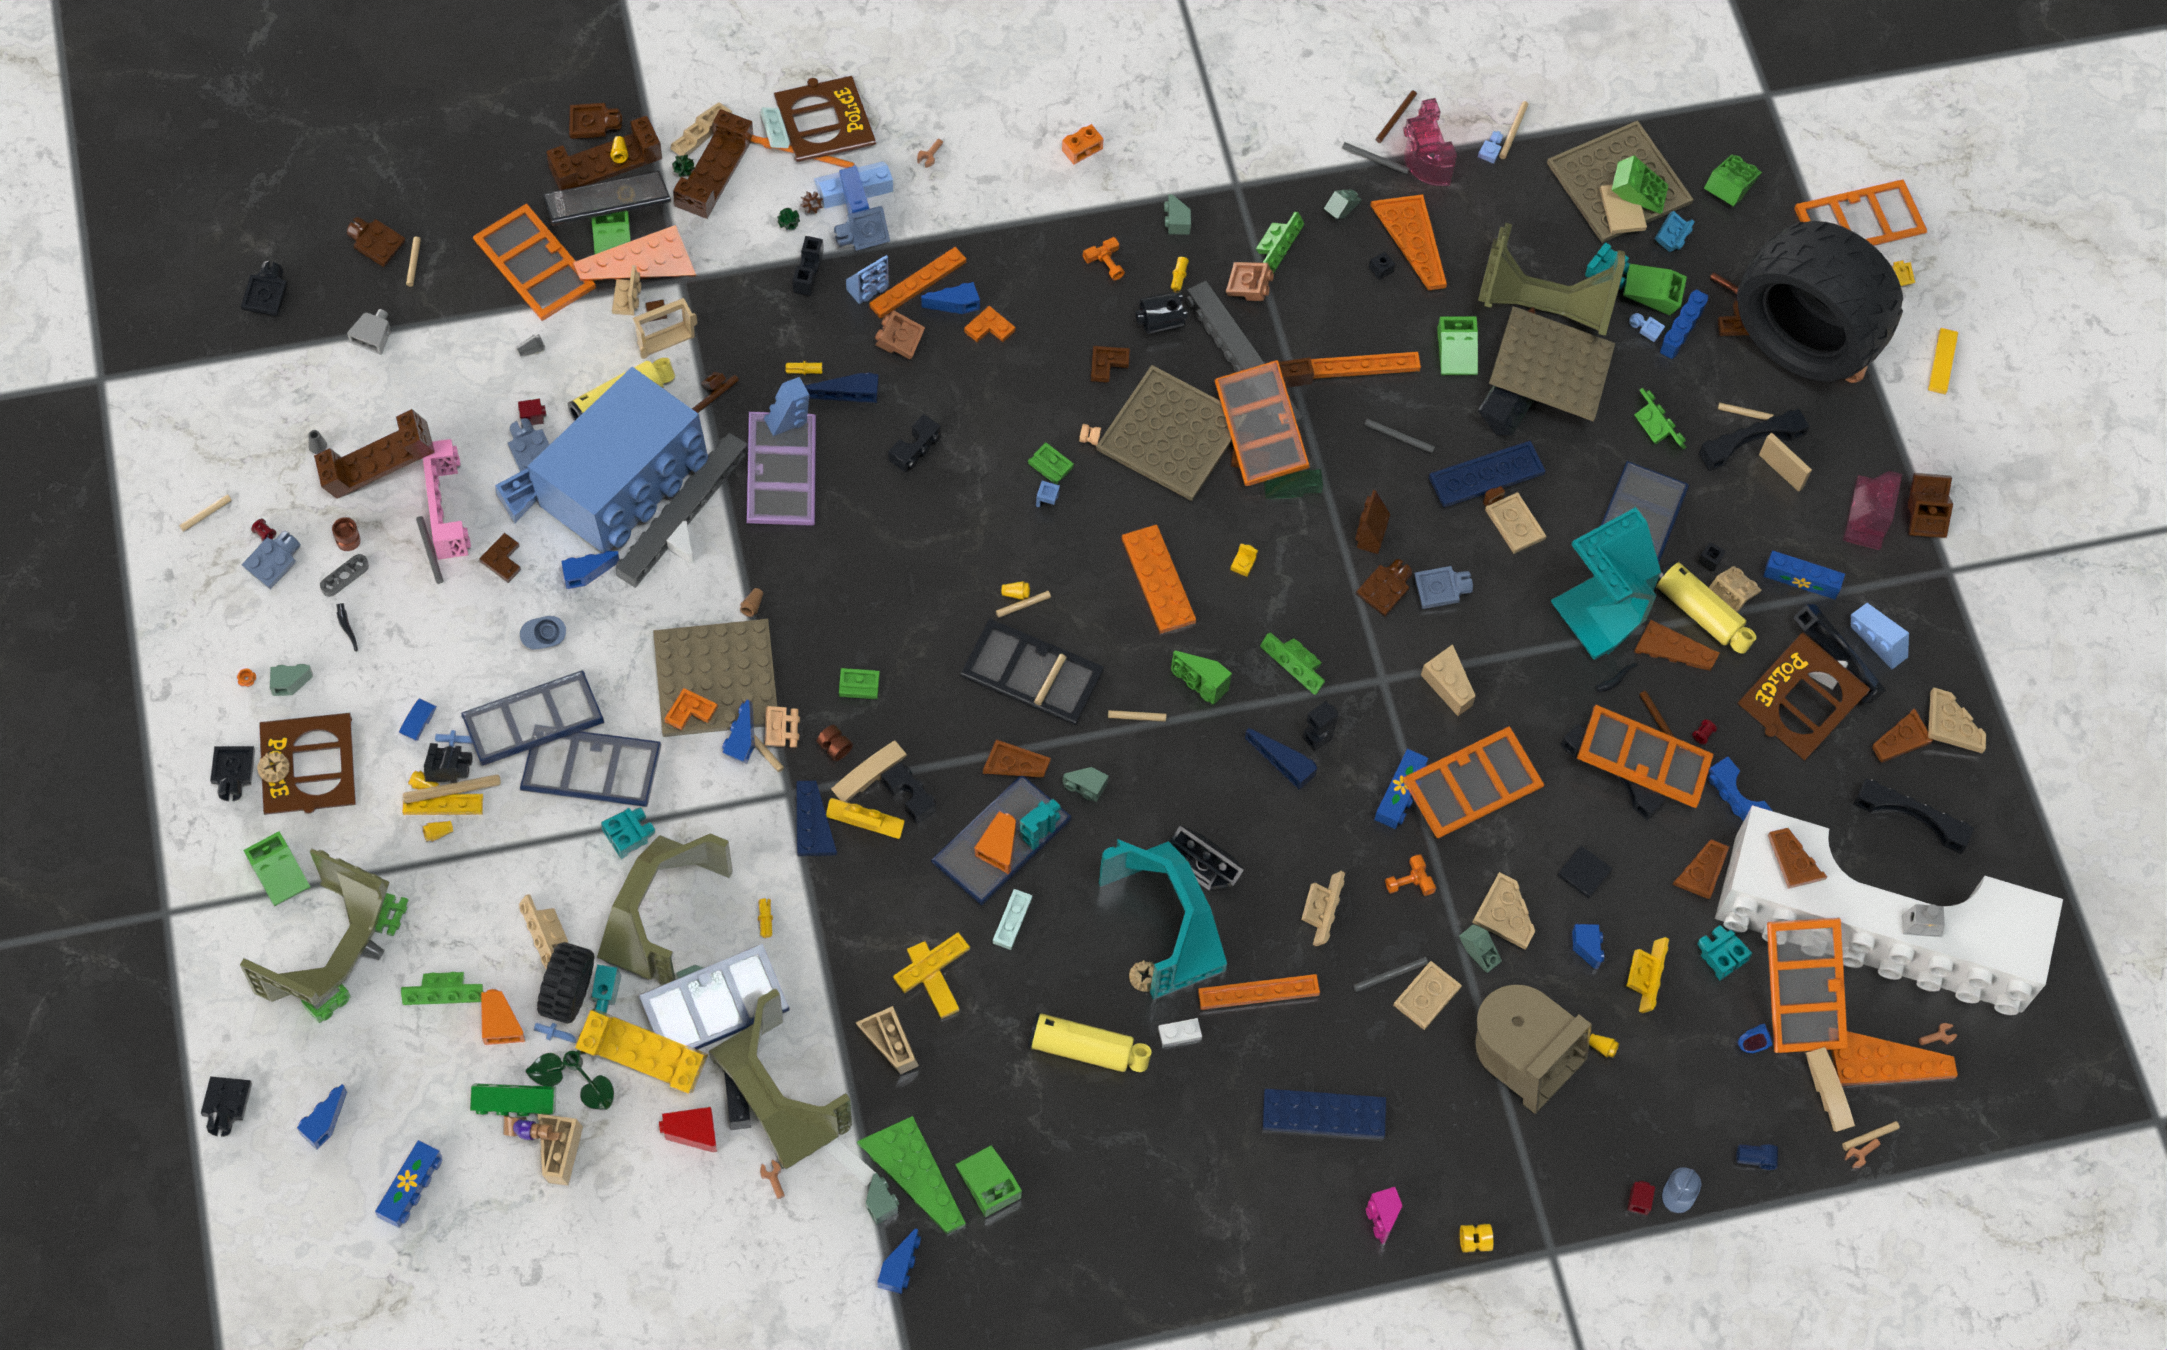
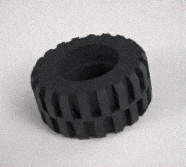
(565, 982)

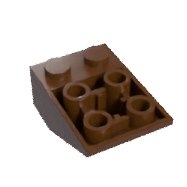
(1372, 524)

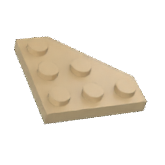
(1952, 723)
(1506, 912)

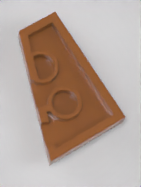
(1703, 870)

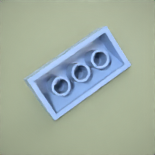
(874, 178)

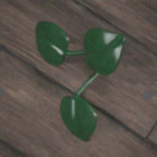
(548, 1072)

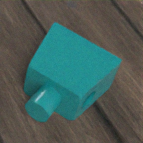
(606, 979)

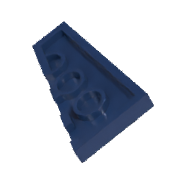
(813, 829)

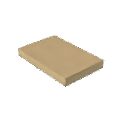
(1621, 215)
(1785, 462)
(1515, 523)
(1427, 995)

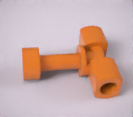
(1103, 254)
(1418, 877)

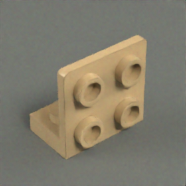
(626, 294)
(1734, 588)

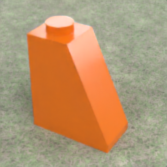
(998, 842)
(498, 1020)

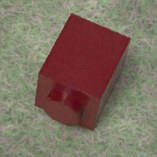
(532, 410)
(1641, 1197)

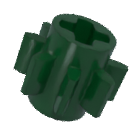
(683, 165)
(788, 218)

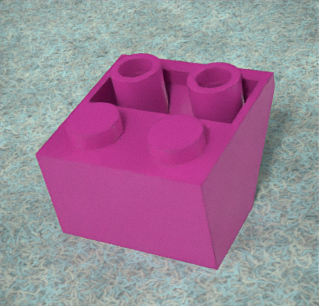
(1384, 1210)

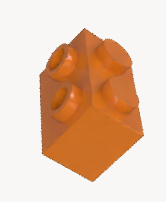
(1082, 144)

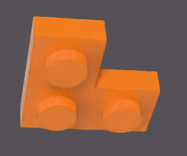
(987, 322)
(687, 705)

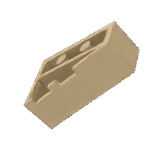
(1449, 680)
(889, 1038)
(559, 1156)

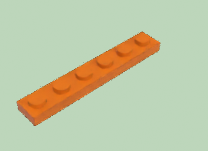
(917, 282)
(1366, 365)
(1258, 992)

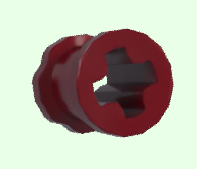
(263, 526)
(1704, 732)

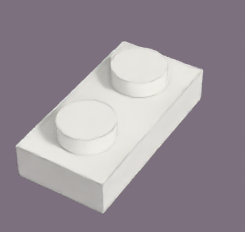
(1180, 1032)

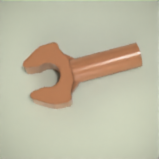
(929, 154)
(1940, 1035)
(1860, 1154)
(772, 1176)

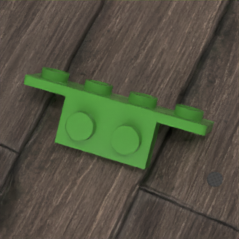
(1279, 239)
(1655, 422)
(1295, 660)
(442, 989)

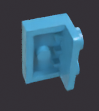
(1674, 232)

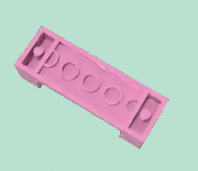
(448, 538)

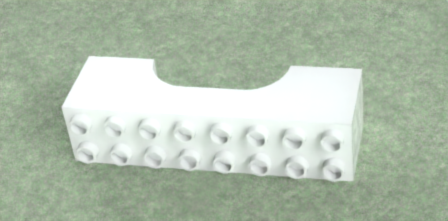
(1990, 946)

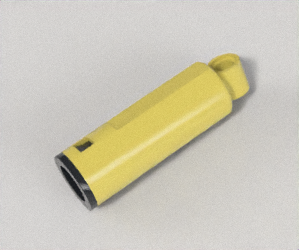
(659, 372)
(1705, 607)
(1087, 1044)

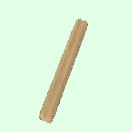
(451, 788)

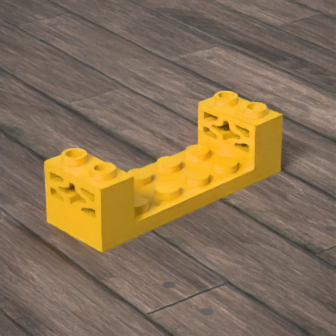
(642, 1050)

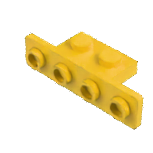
(865, 818)
(1647, 972)

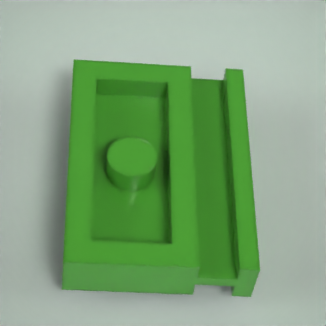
(1051, 463)
(859, 683)

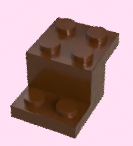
(1930, 505)

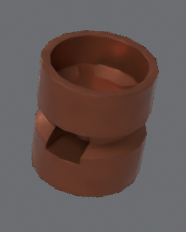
(346, 534)
(833, 741)

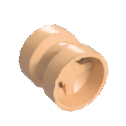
(1094, 434)

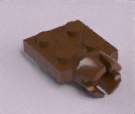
(593, 120)
(375, 240)
(1386, 586)

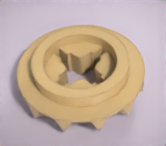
(269, 774)
(1136, 978)

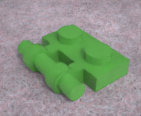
(388, 906)

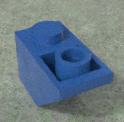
(1587, 943)

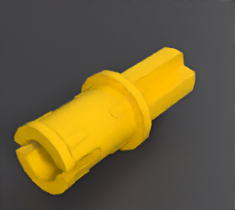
(1179, 273)
(804, 368)
(765, 918)

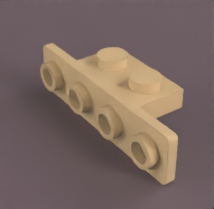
(1321, 907)
(544, 928)

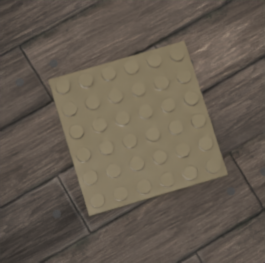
(1595, 164)
(1552, 363)
(1168, 433)
(719, 664)

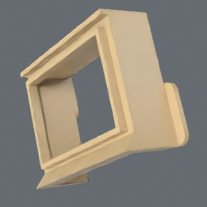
(666, 337)

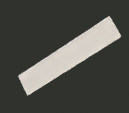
(850, 1161)

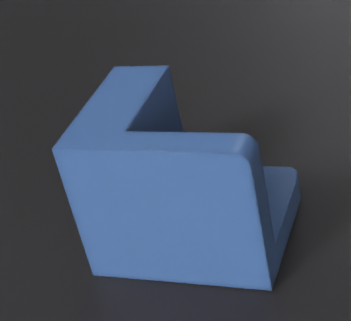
(1047, 493)

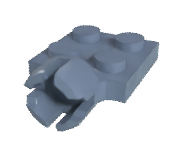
(863, 229)
(526, 443)
(272, 559)
(1442, 586)

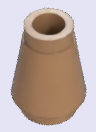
(751, 603)

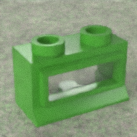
(326, 1007)

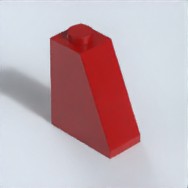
(690, 1128)

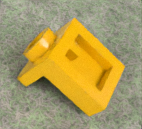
(1904, 272)
(1244, 560)

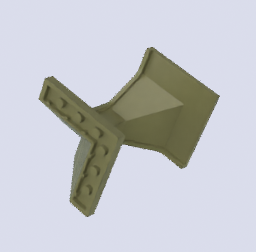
(1585, 302)
(363, 901)
(624, 935)
(791, 1125)

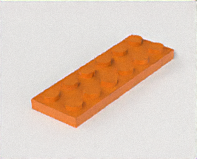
(1158, 579)

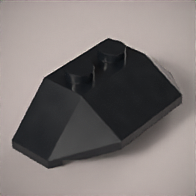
(1210, 863)

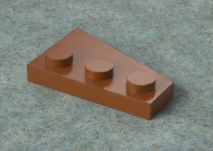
(1903, 738)
(1013, 760)
(1793, 860)

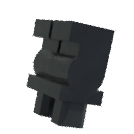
(446, 763)

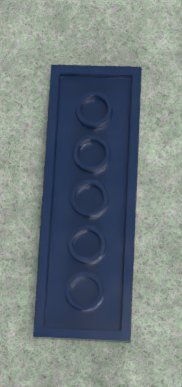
(1486, 472)
(1324, 1113)

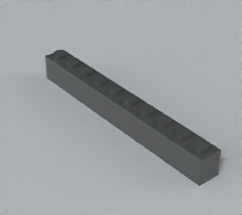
(1226, 332)
(683, 507)

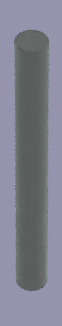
(1376, 158)
(1398, 435)
(429, 549)
(1390, 974)

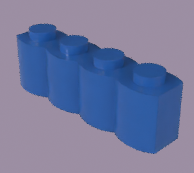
(1684, 324)

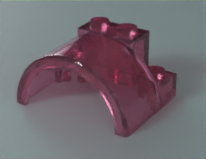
(1426, 138)

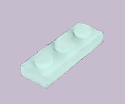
(775, 127)
(1012, 919)

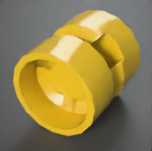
(1484, 1238)

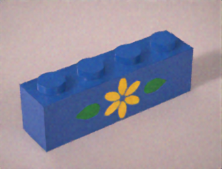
(1804, 575)
(1397, 795)
(408, 1184)

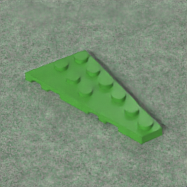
(912, 1167)

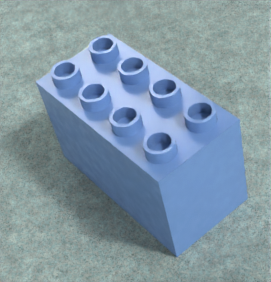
(619, 461)

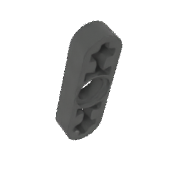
(359, 570)

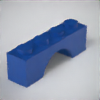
(1723, 777)

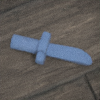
(452, 738)
(552, 1031)

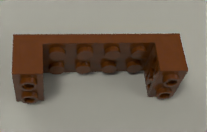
(596, 163)
(715, 166)
(348, 473)

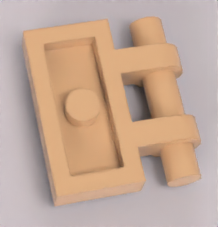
(776, 727)

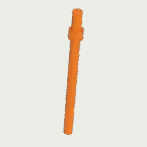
(828, 159)

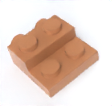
(1250, 280)
(899, 334)

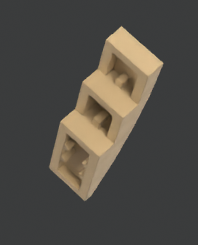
(698, 132)
(869, 771)
(1830, 1089)

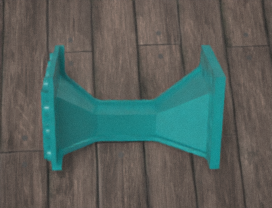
(1621, 592)
(1198, 945)

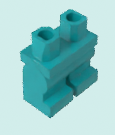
(1604, 260)
(1039, 822)
(626, 832)
(1724, 953)

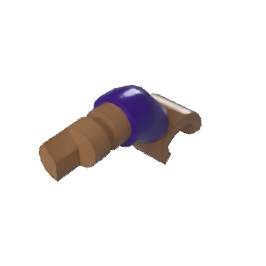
(528, 1129)

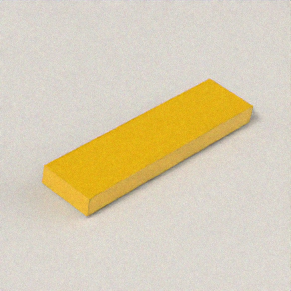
(1943, 361)
(446, 805)
(931, 962)
(935, 985)

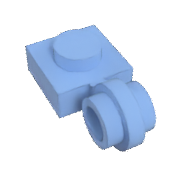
(1491, 150)
(1650, 328)

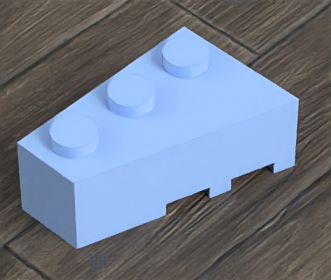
(1881, 634)

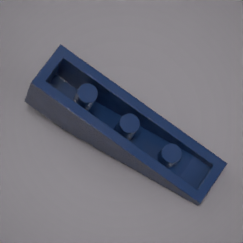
(856, 387)
(1290, 763)

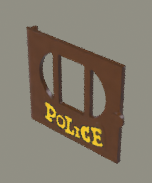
(852, 118)
(1792, 666)
(281, 737)

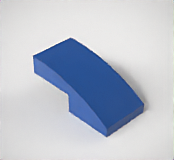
(417, 718)

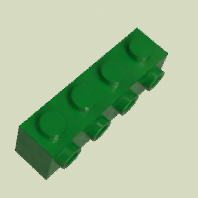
(512, 1098)

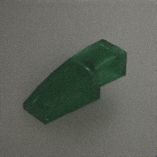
(1294, 484)

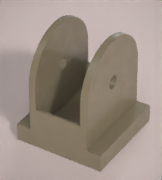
(1530, 1042)

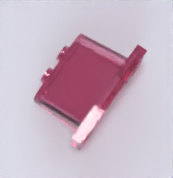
(1872, 509)

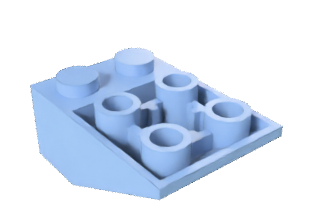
(869, 281)

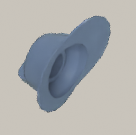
(543, 632)
(1681, 1190)

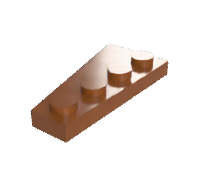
(1668, 644)

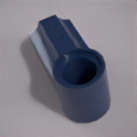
(1765, 1156)

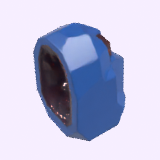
(1755, 1039)

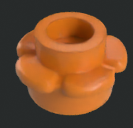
(246, 673)

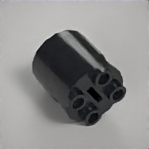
(1161, 312)

